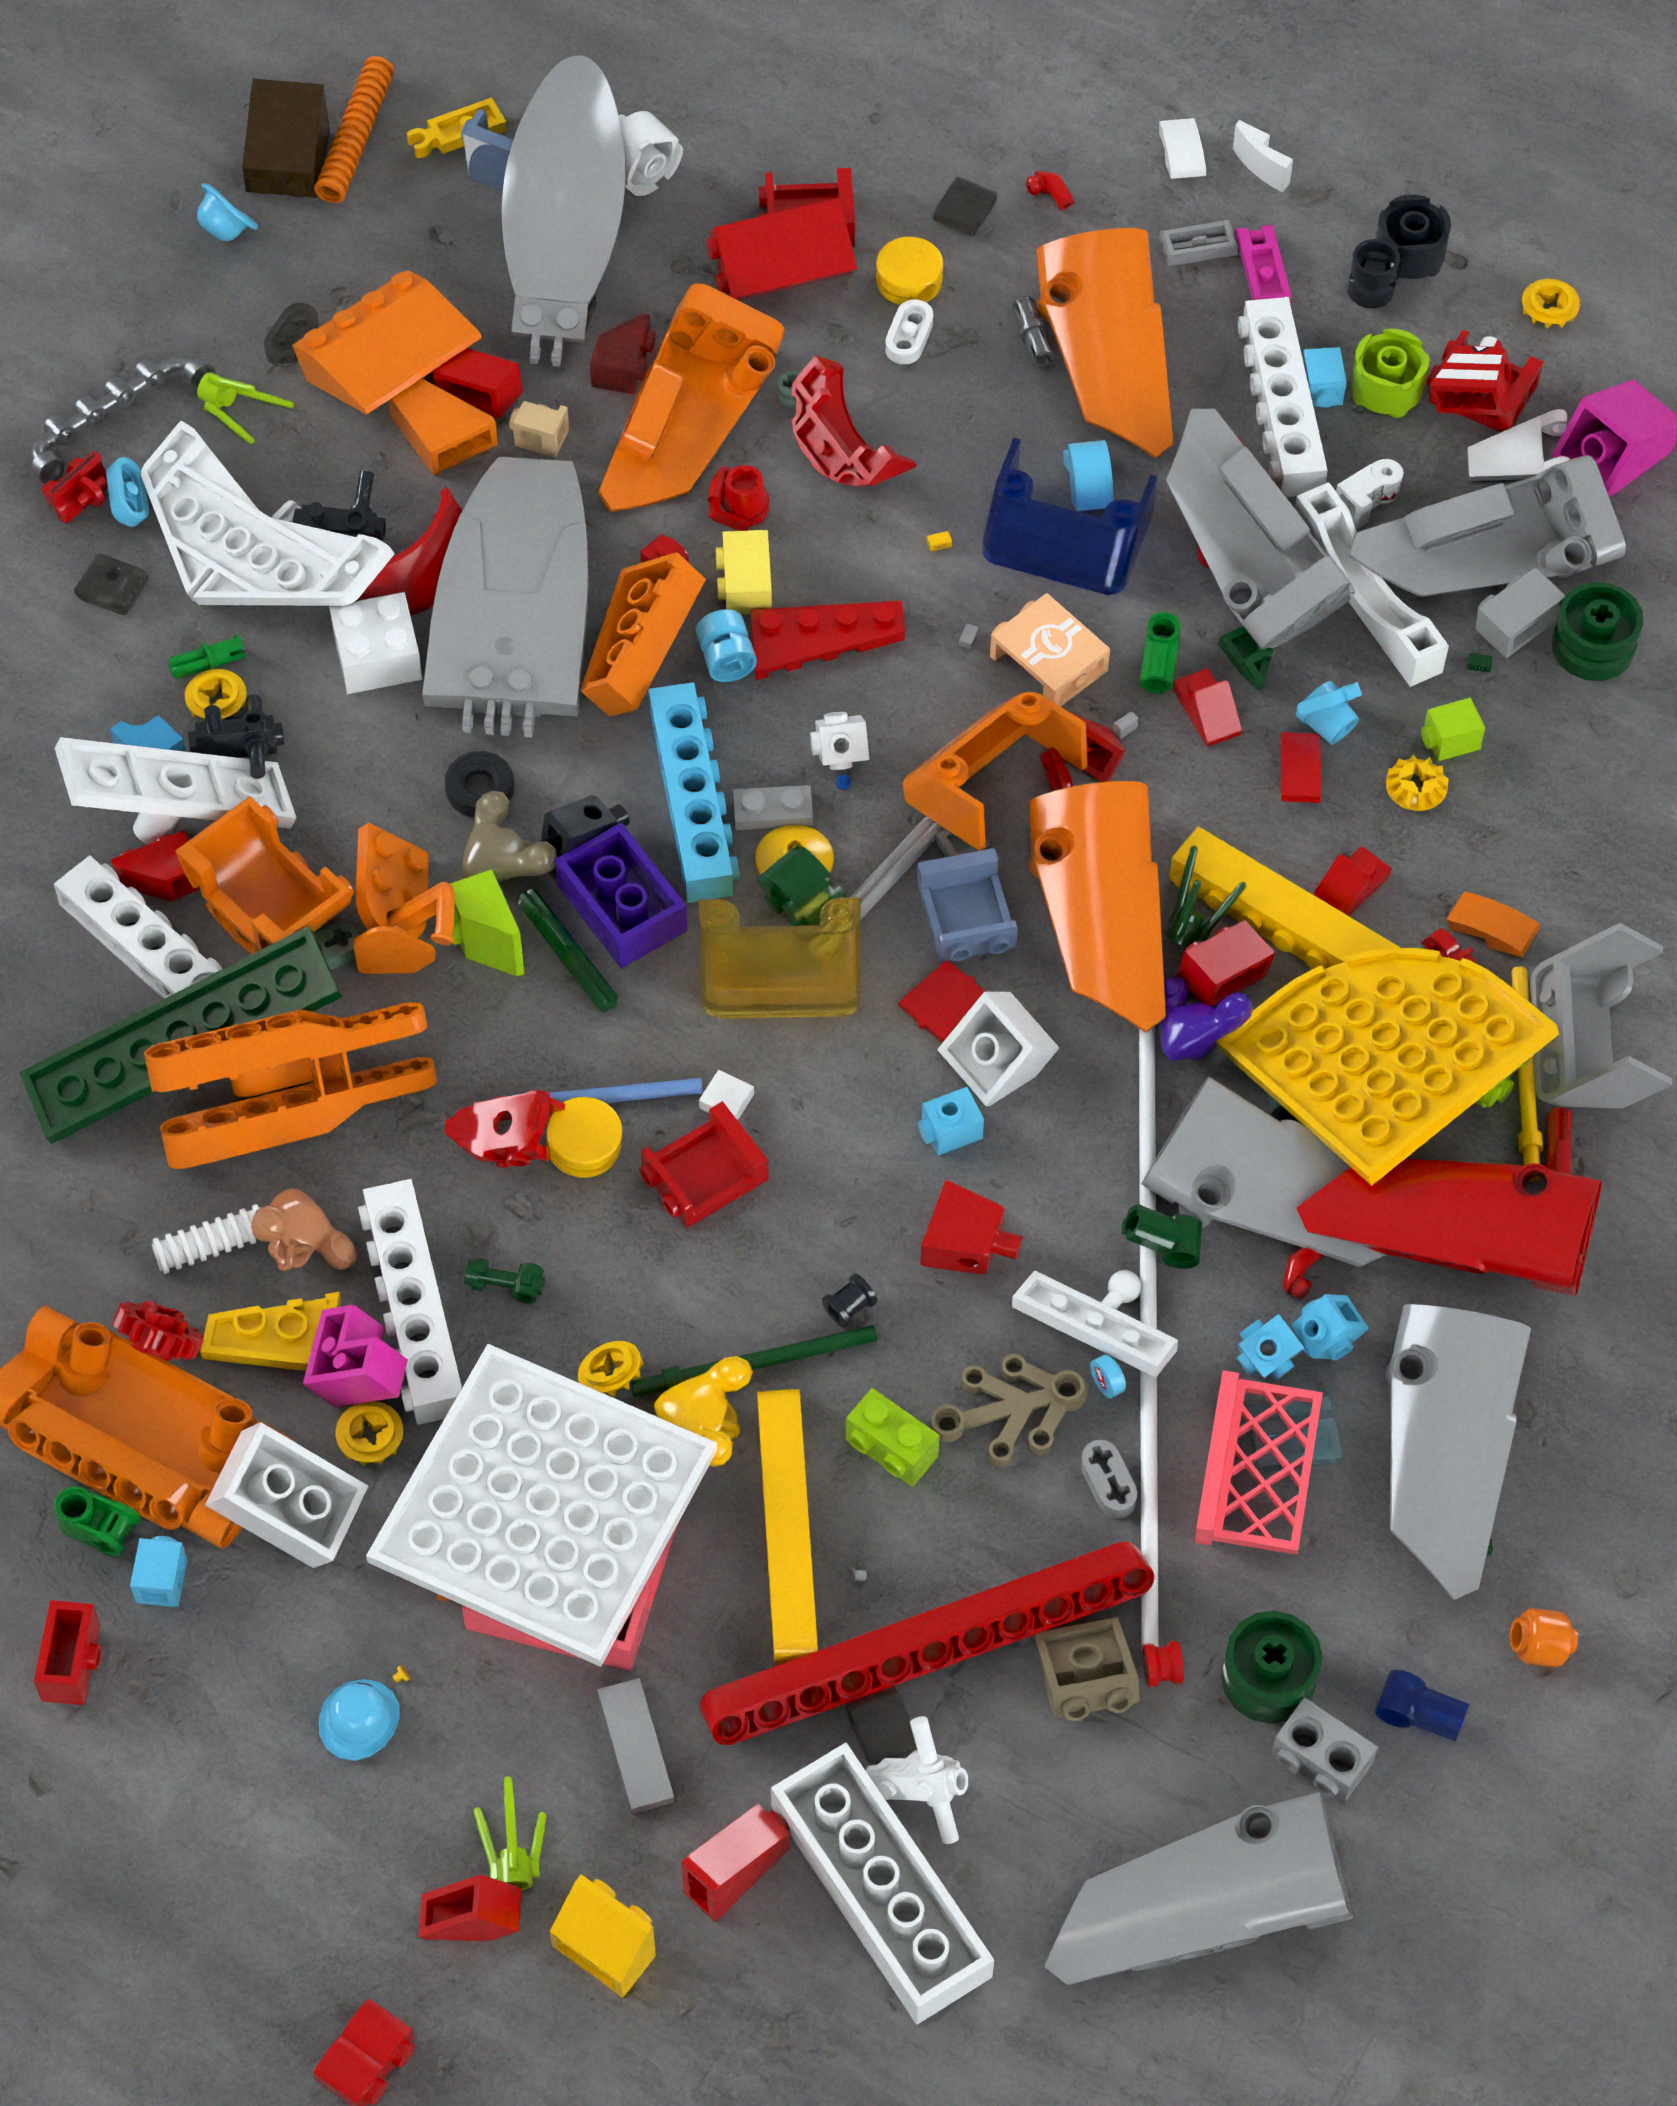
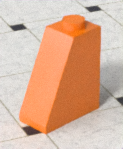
(441, 425)

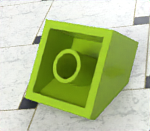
(486, 924)

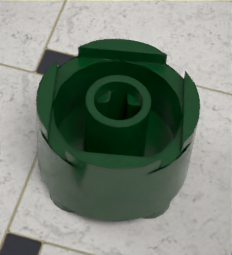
(798, 886)

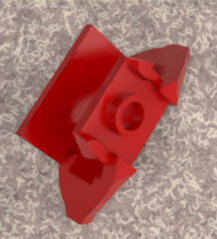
(477, 1133)

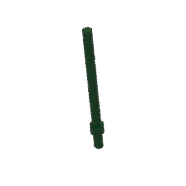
(672, 1376)

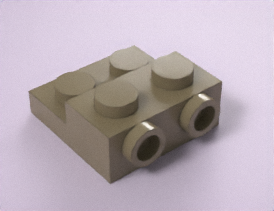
(1087, 1669)

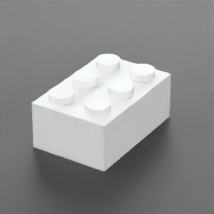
(286, 1495)

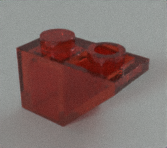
(621, 355)

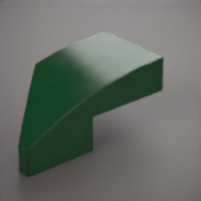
(1247, 656)

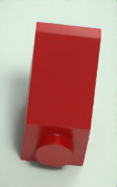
(470, 1910)

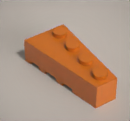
(639, 631)

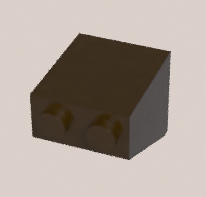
(285, 138)

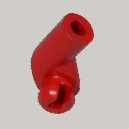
(1050, 184)
(1296, 1268)

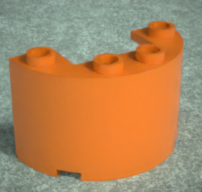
(255, 882)

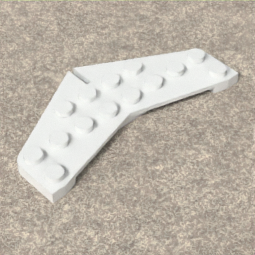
(236, 552)

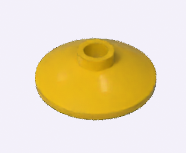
(784, 838)

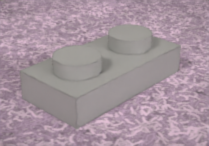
(772, 807)

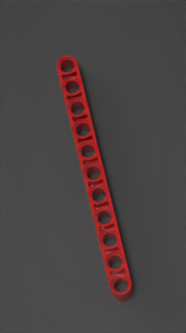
(925, 1643)

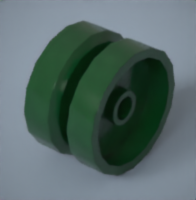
(1597, 631)
(1271, 1666)

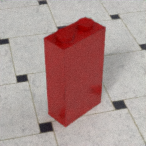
(781, 250)

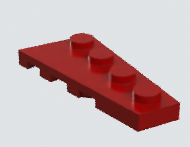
(808, 633)

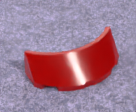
(828, 433)
(419, 566)

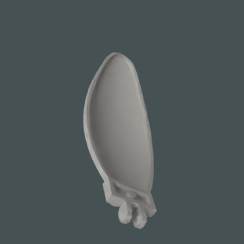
(562, 203)

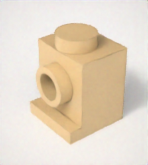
(539, 428)

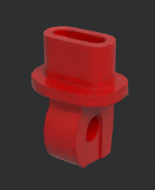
(1445, 943)

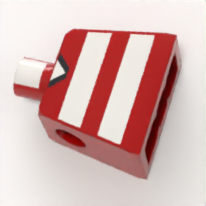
(1474, 380)

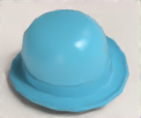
(220, 217)
(358, 1719)

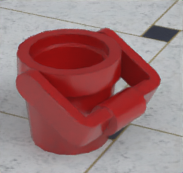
(741, 496)

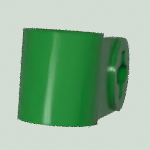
(101, 1525)

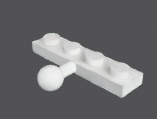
(1098, 1322)

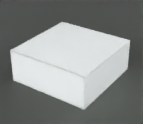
(730, 1090)

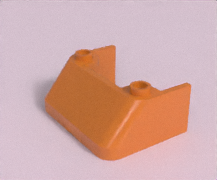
(936, 782)

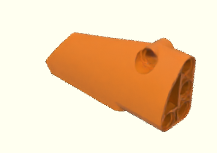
(1110, 331)
(690, 397)
(1103, 894)

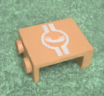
(1052, 648)

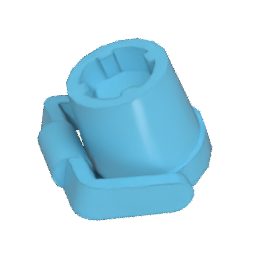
(1328, 711)

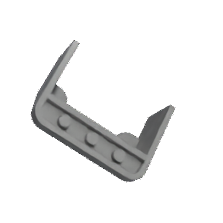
(1577, 995)

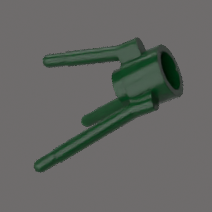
(1186, 923)

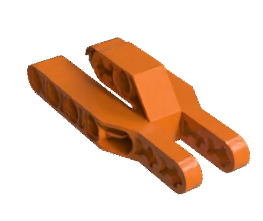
(276, 1056)

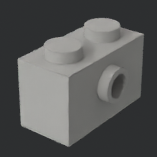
(1519, 612)

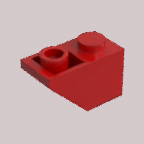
(155, 868)

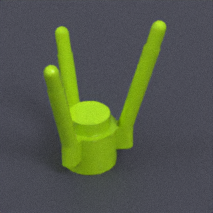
(222, 392)
(514, 1864)

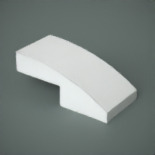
(1182, 148)
(1267, 164)

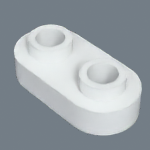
(905, 338)

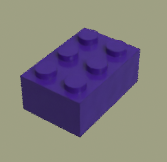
(621, 895)

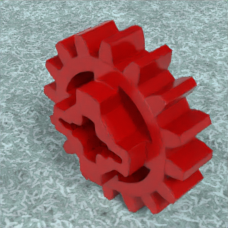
(158, 1330)

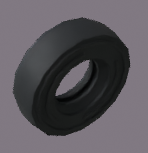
(476, 763)

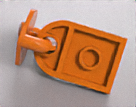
(396, 905)

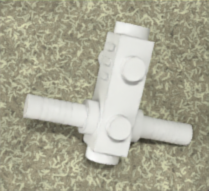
(923, 1778)

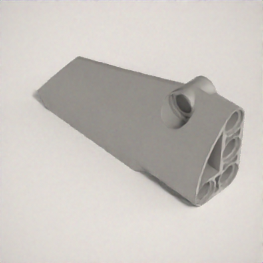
(1498, 534)
(1252, 535)
(1248, 1171)
(1451, 1435)
(1206, 1894)

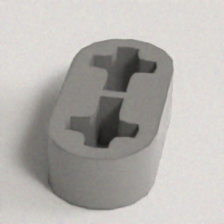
(1100, 1483)

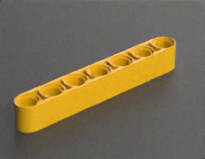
(787, 1525)

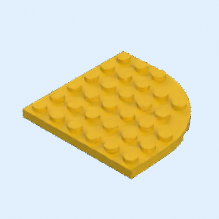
(1386, 1049)

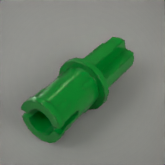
(206, 657)

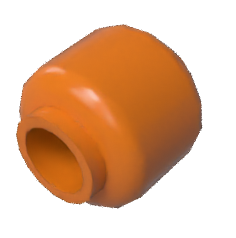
(1543, 1637)

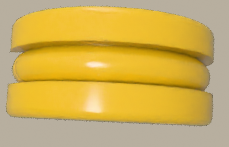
(909, 270)
(584, 1137)

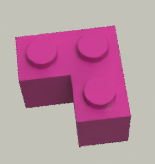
(351, 1360)

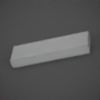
(636, 1746)

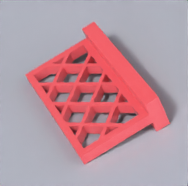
(1221, 1461)

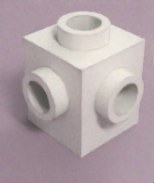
(850, 749)

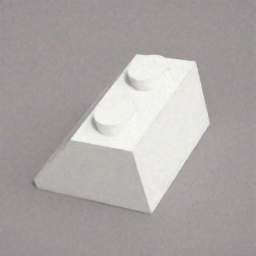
(997, 1047)

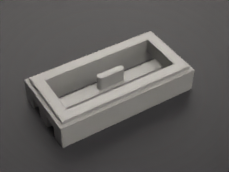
(1200, 247)

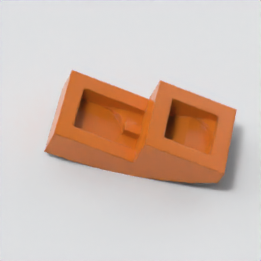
(1499, 924)

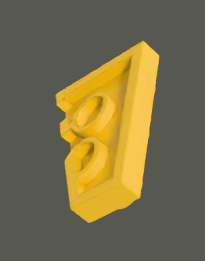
(266, 1336)

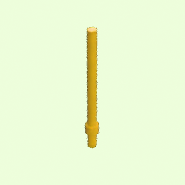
(1529, 1139)

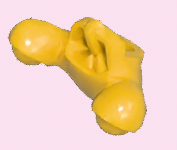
(703, 1407)

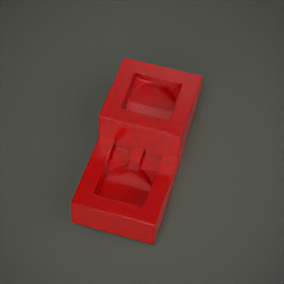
(1300, 767)

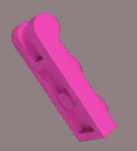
(1262, 263)

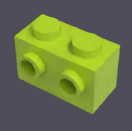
(892, 1437)

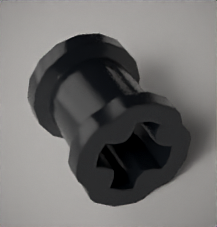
(849, 1300)

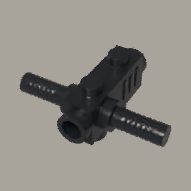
(350, 522)
(243, 737)

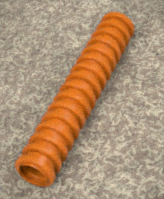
(354, 129)

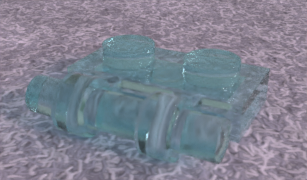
(1327, 1442)

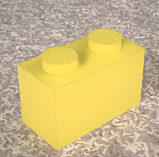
(746, 571)

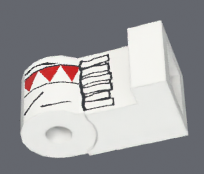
(1370, 487)

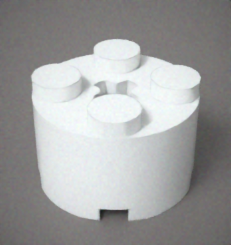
(649, 152)

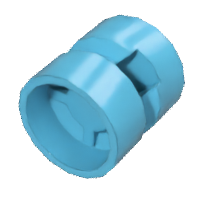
(726, 645)

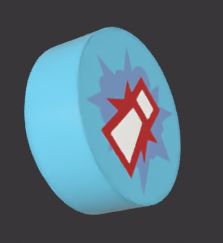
(1108, 1376)

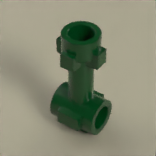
(525, 1284)

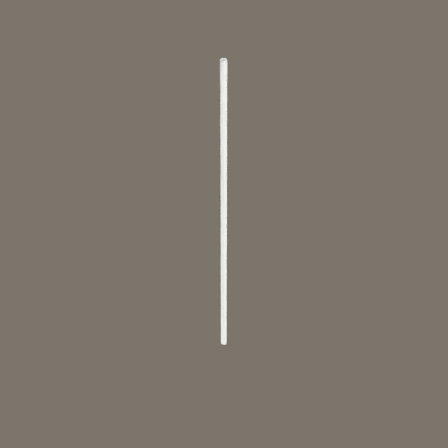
(1148, 1316)

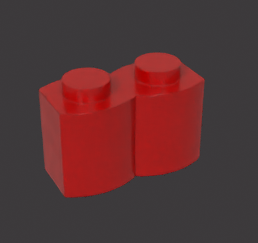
(365, 2055)

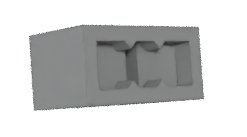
(1331, 1742)

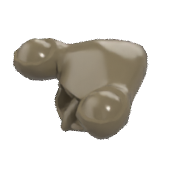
(502, 848)

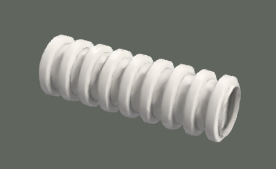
(204, 1240)

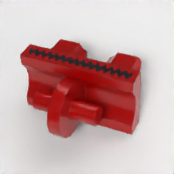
(78, 488)

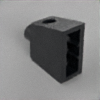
(578, 823)

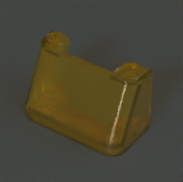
(780, 967)

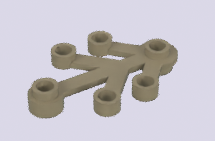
(1014, 1405)

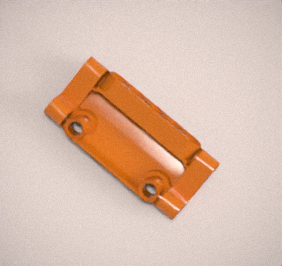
(122, 1422)

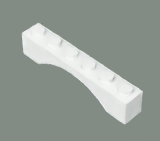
(1402, 633)

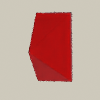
(1103, 750)

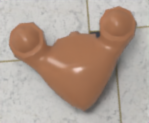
(297, 1229)

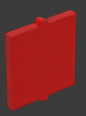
(941, 1000)

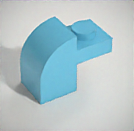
(1089, 475)

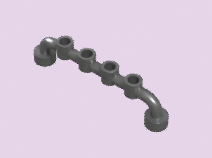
(49, 466)

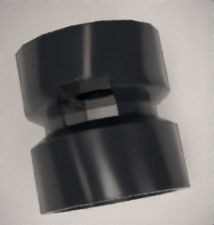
(1373, 273)

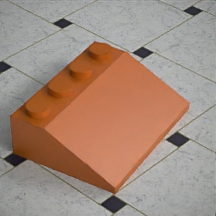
(384, 342)

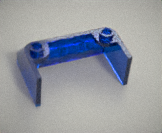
(1061, 541)

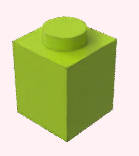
(1453, 729)

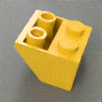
(604, 1935)

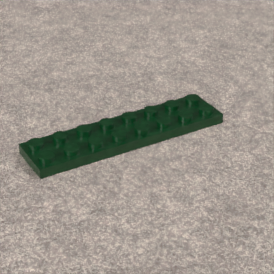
(110, 1066)

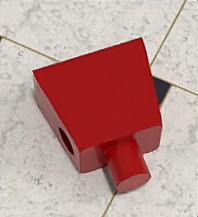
(966, 1232)

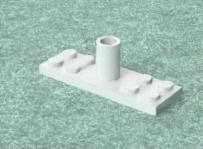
(166, 784)

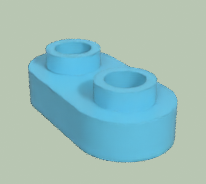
(127, 492)

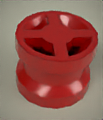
(1163, 1663)

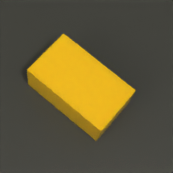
(939, 541)

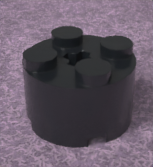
(1418, 233)

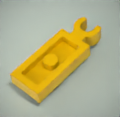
(446, 130)

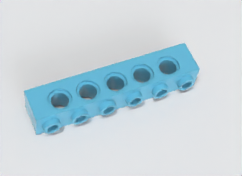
(702, 876)

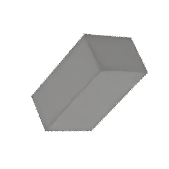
(968, 636)

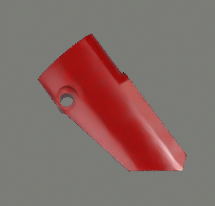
(1466, 1218)

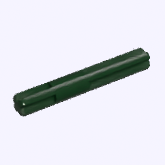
(568, 950)

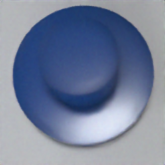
(843, 782)

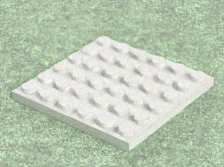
(543, 1504)

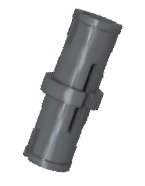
(1033, 331)

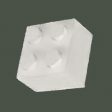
(376, 643)

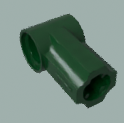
(1172, 1236)

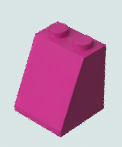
(1622, 431)

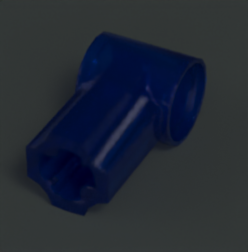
(1409, 1702)

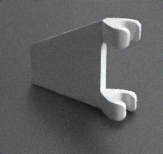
(1517, 451)

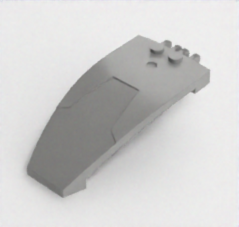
(512, 599)

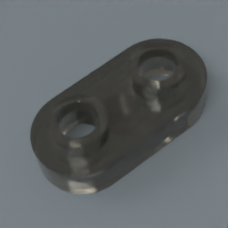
(286, 333)

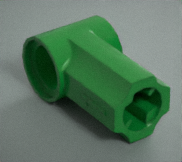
(1160, 653)

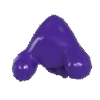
(1195, 1028)

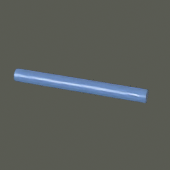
(635, 1091)

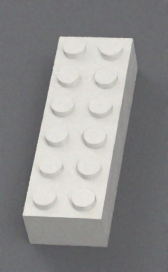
(882, 1883)

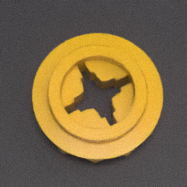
(1549, 291)
(207, 685)
(1405, 792)
(599, 1362)
(379, 1417)

